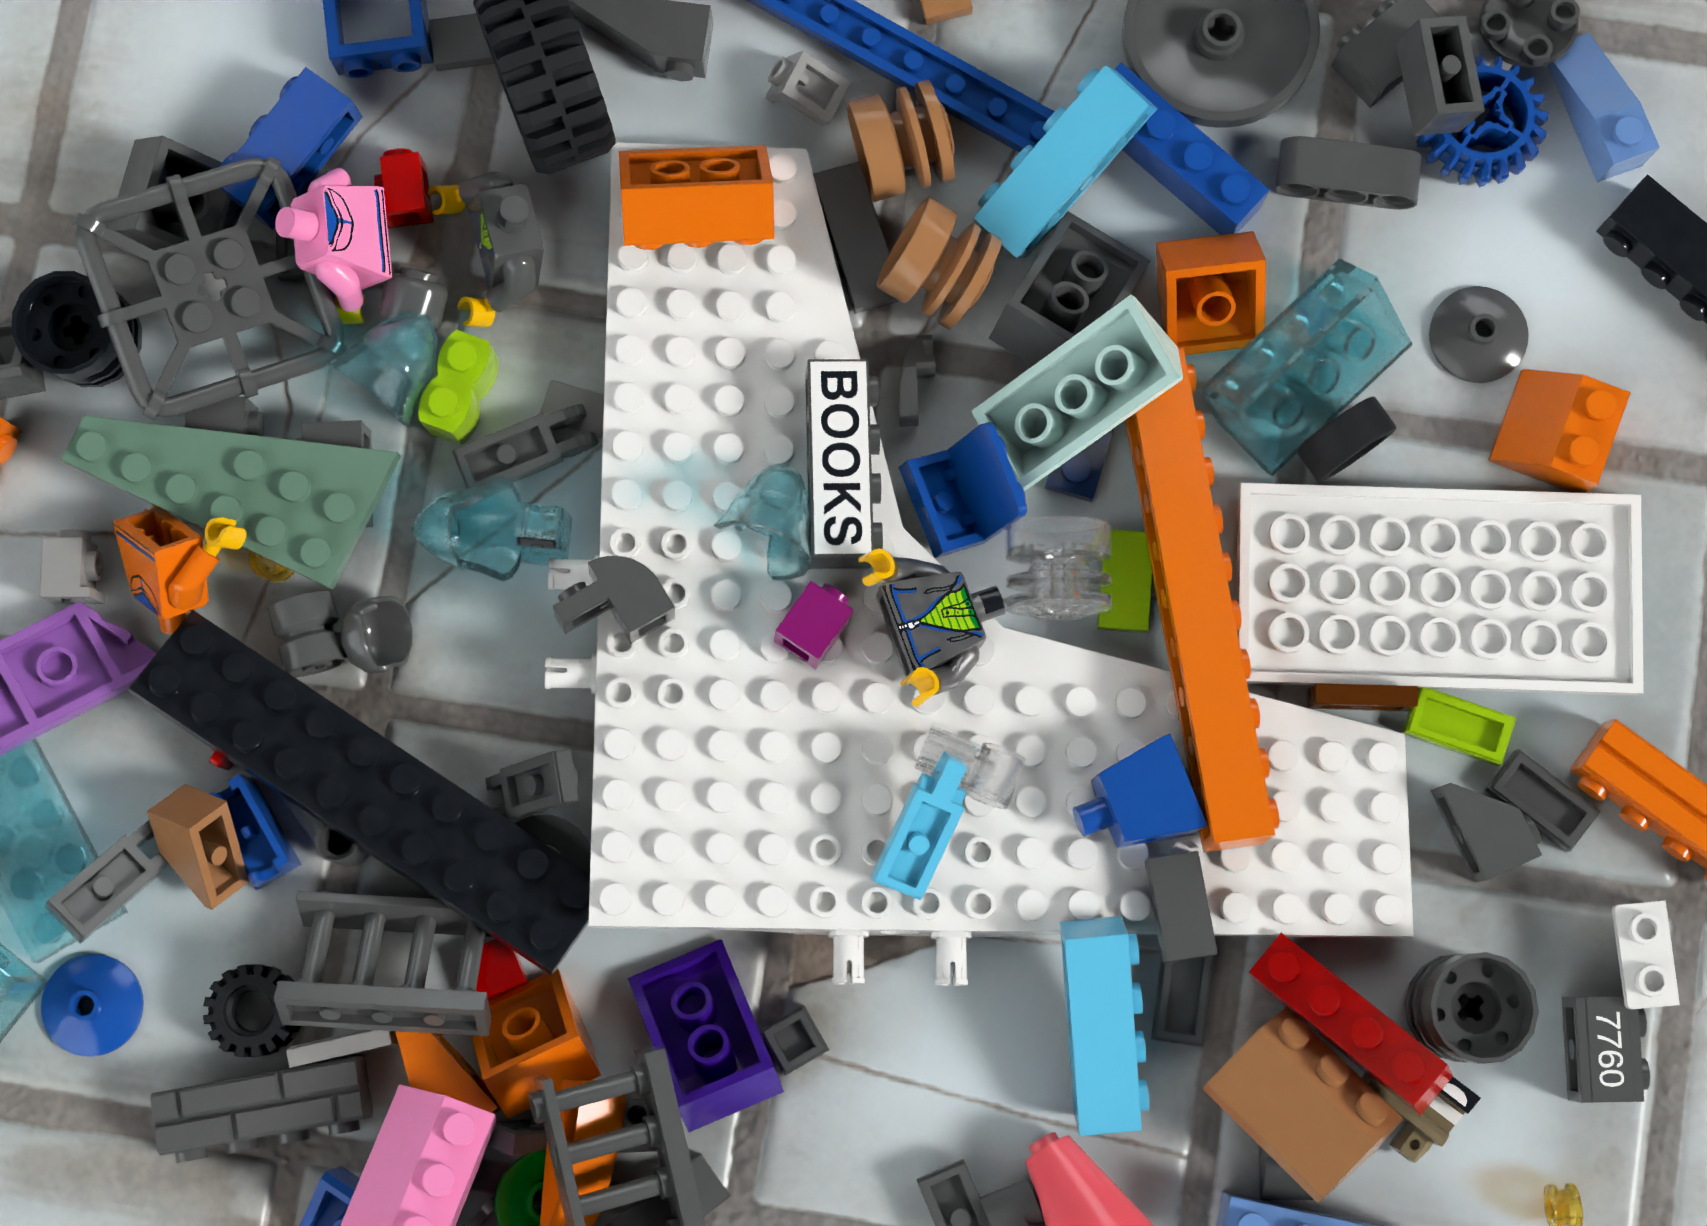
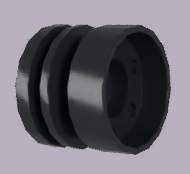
(49, 327)

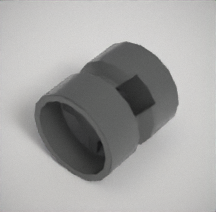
(308, 633)

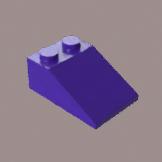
(708, 1035)

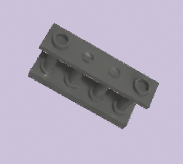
(380, 1007)
(659, 1129)

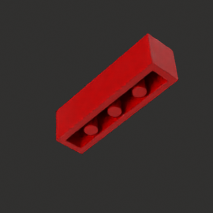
(1351, 1024)

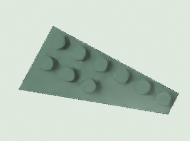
(292, 497)

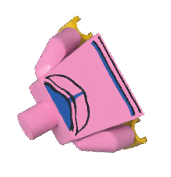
(340, 238)

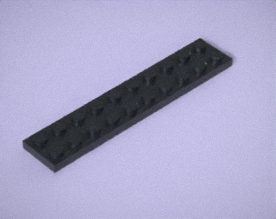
(368, 790)

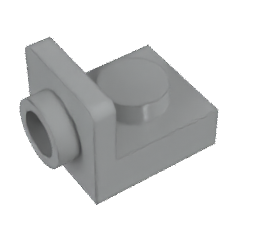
(807, 86)

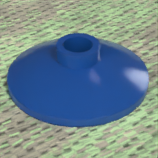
(115, 1011)

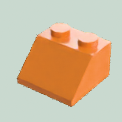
(1211, 291)
(1559, 428)
(533, 1035)

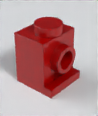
(405, 188)

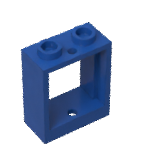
(363, 58)

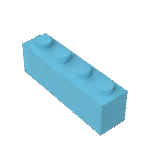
(1064, 161)
(1102, 1025)

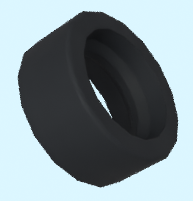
(1346, 439)

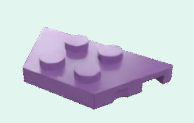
(63, 671)

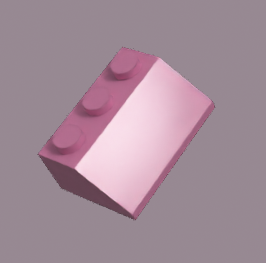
(421, 1162)

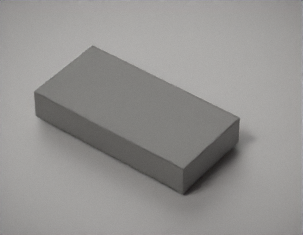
(339, 1046)

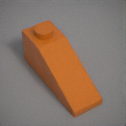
(439, 1068)

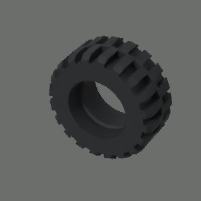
(547, 80)

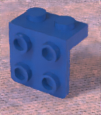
(964, 492)

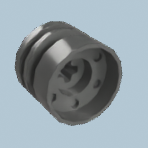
(1499, 1009)

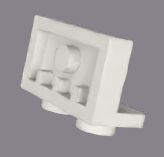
(1645, 955)

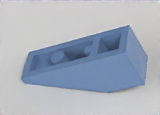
(1602, 110)

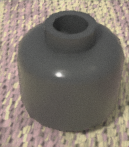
(413, 293)

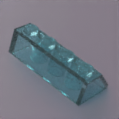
(1307, 365)

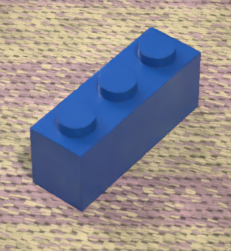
(300, 132)

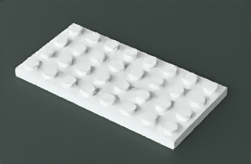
(1441, 588)

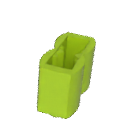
(465, 376)

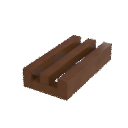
(1362, 697)

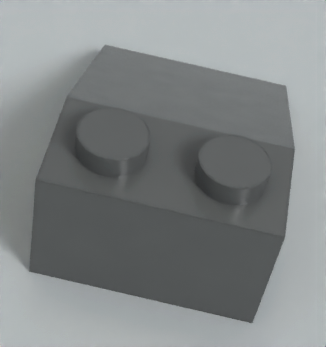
(1067, 289)

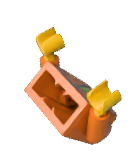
(168, 561)

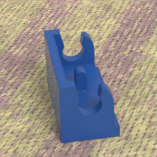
(259, 835)

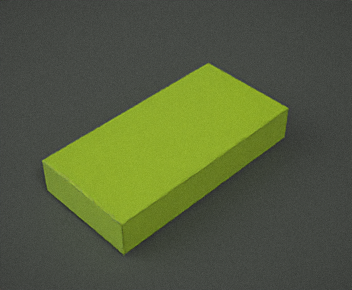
(1130, 583)
(1460, 726)

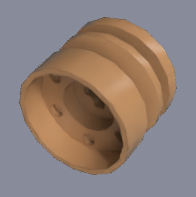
(901, 140)
(939, 263)

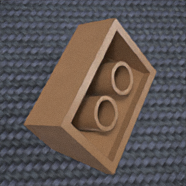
(1302, 1104)

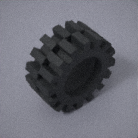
(223, 1012)

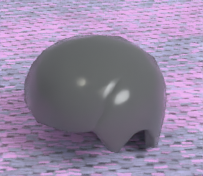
(377, 634)

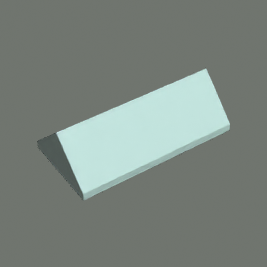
(1082, 390)

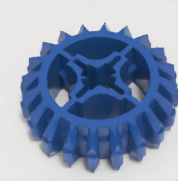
(1516, 143)

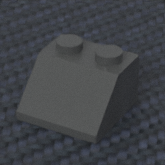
(147, 167)

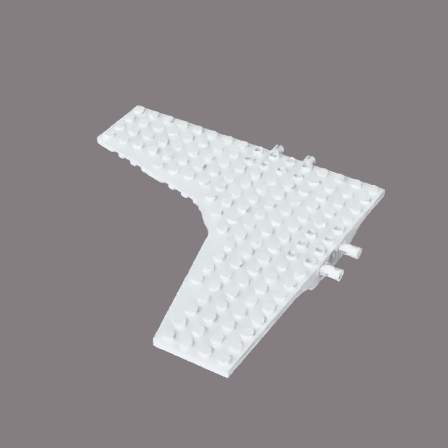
(768, 788)

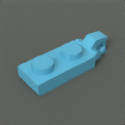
(923, 829)

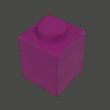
(814, 623)

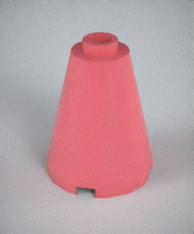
(1075, 1189)

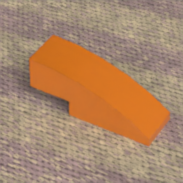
(589, 1174)

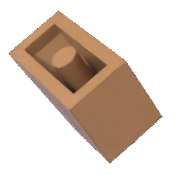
(199, 843)

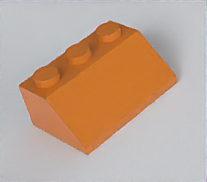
(696, 196)

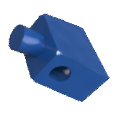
(1143, 798)

